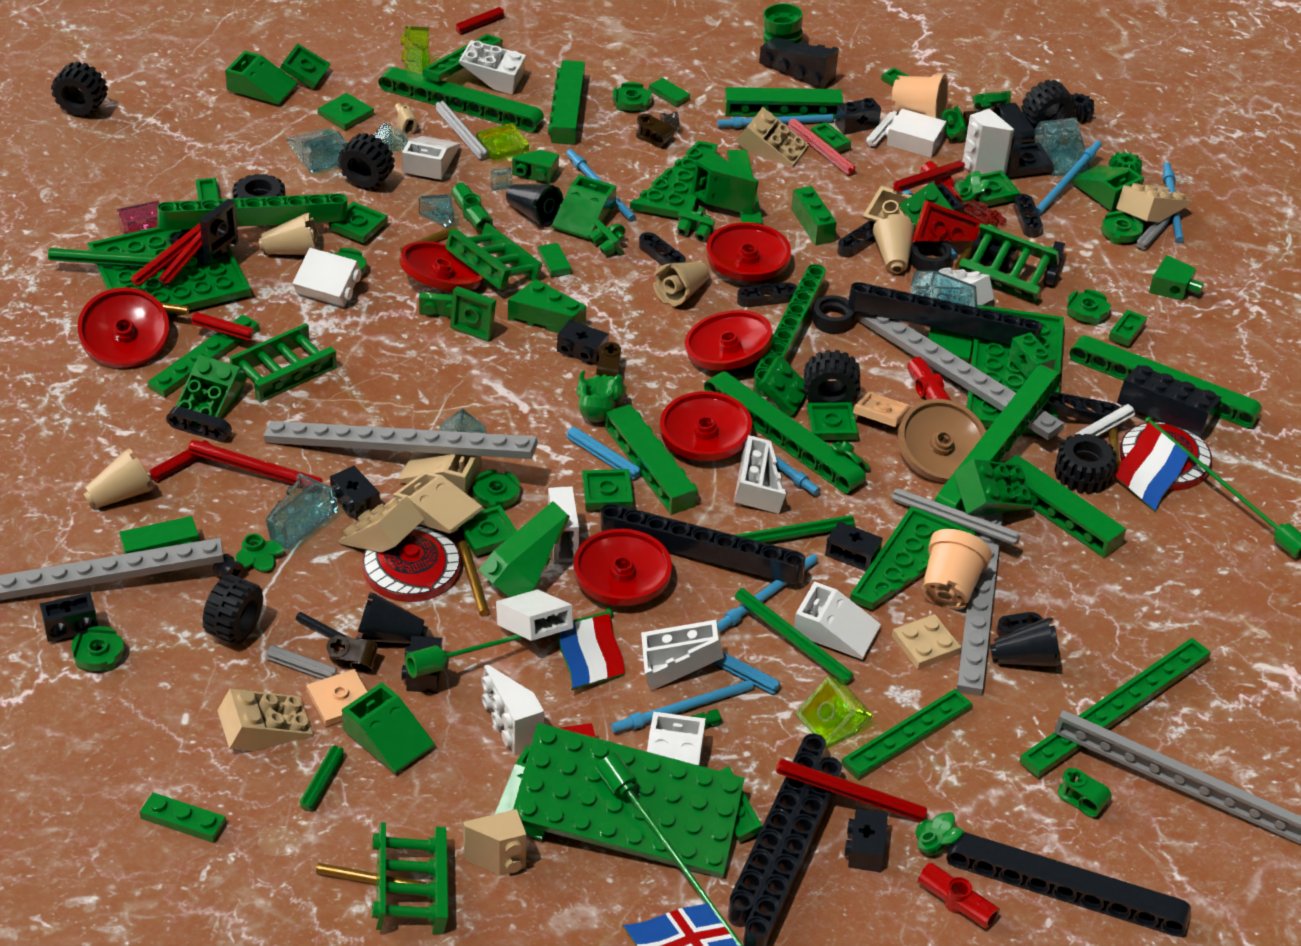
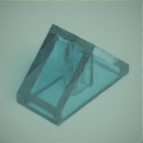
(392, 137)
(437, 209)
(462, 422)

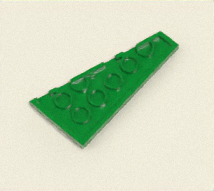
(673, 187)
(901, 558)

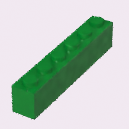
(781, 101)
(566, 102)
(648, 453)
(1071, 512)

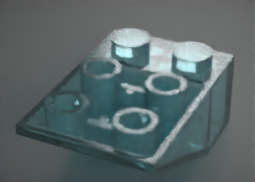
(1062, 144)
(318, 148)
(943, 287)

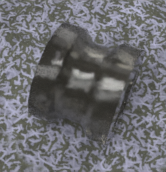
(672, 119)

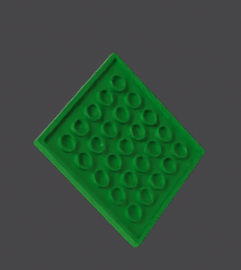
(196, 284)

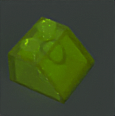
(416, 48)
(834, 712)

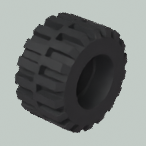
(85, 78)
(1048, 102)
(366, 161)
(258, 186)
(832, 366)
(1085, 463)
(232, 609)

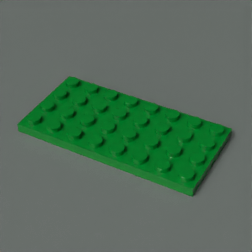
(993, 360)
(685, 800)

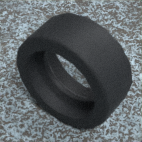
(925, 263)
(832, 324)

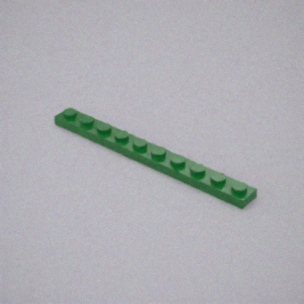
(1119, 703)

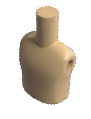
(406, 120)

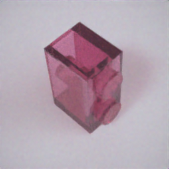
(138, 217)

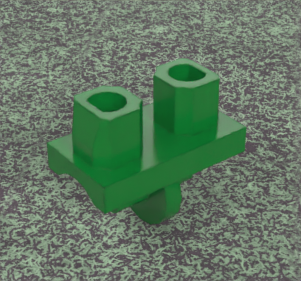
(955, 123)
(697, 222)
(610, 236)

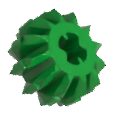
(1126, 160)

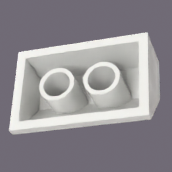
(987, 143)

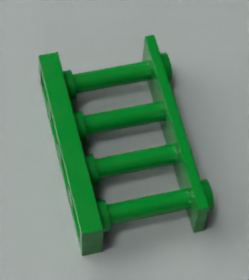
(485, 264)
(1011, 283)
(290, 376)
(435, 867)

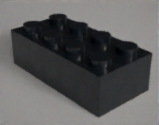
(1169, 399)

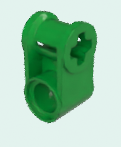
(1084, 793)

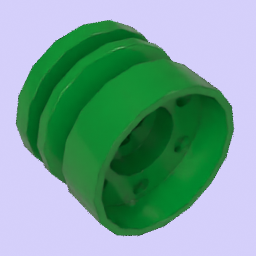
(783, 22)

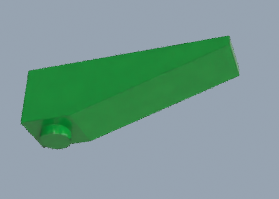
(522, 557)

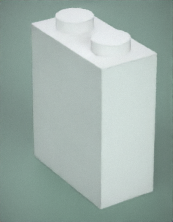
(915, 132)
(327, 277)
(568, 544)
(534, 614)

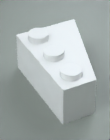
(758, 477)
(679, 651)

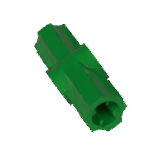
(471, 206)

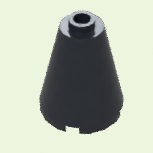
(536, 201)
(388, 622)
(1028, 646)

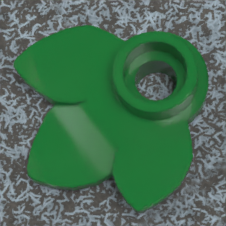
(971, 186)
(848, 451)
(258, 552)
(937, 833)

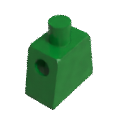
(1175, 279)

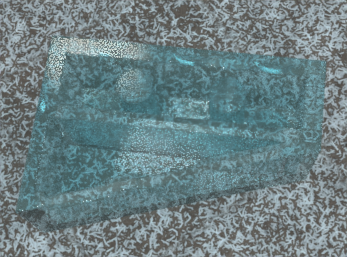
(301, 511)

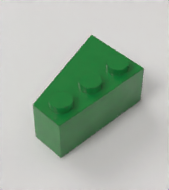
(545, 306)

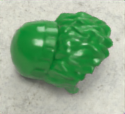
(599, 395)

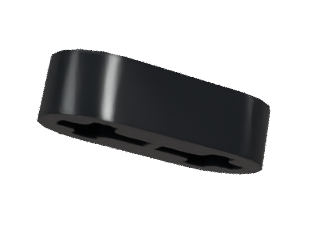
(1016, 621)

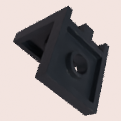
(1026, 158)
(217, 231)

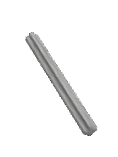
(956, 516)

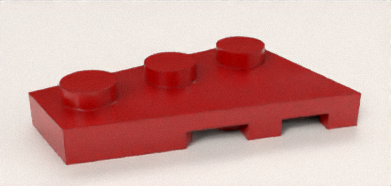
(944, 224)

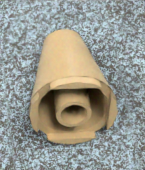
(291, 237)
(894, 241)
(679, 281)
(118, 481)

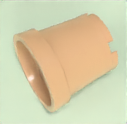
(921, 94)
(954, 567)

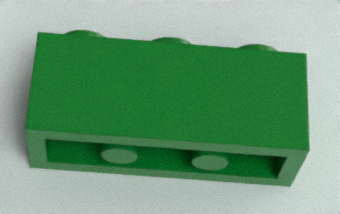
(813, 215)
(159, 535)

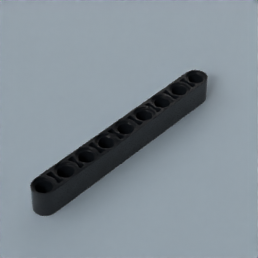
(940, 313)
(709, 544)
(772, 833)
(790, 859)
(1070, 884)

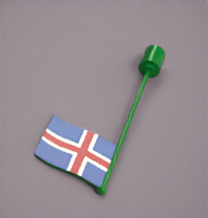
(684, 926)

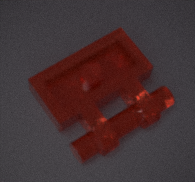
(981, 212)

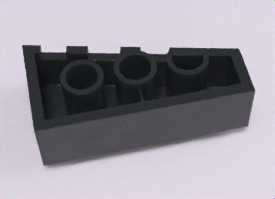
(801, 61)

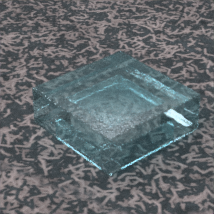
(501, 178)

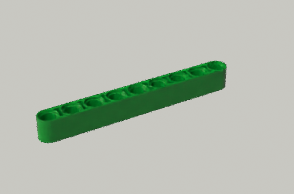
(461, 99)
(256, 210)
(792, 321)
(1120, 363)
(1007, 427)
(791, 435)

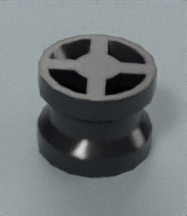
(228, 567)

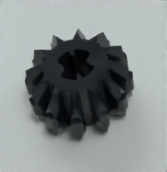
(1084, 107)

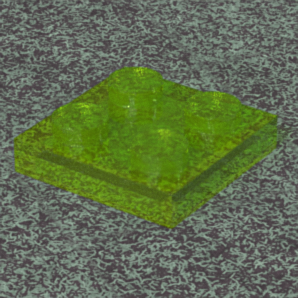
(503, 141)

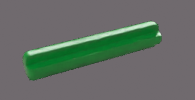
(321, 778)

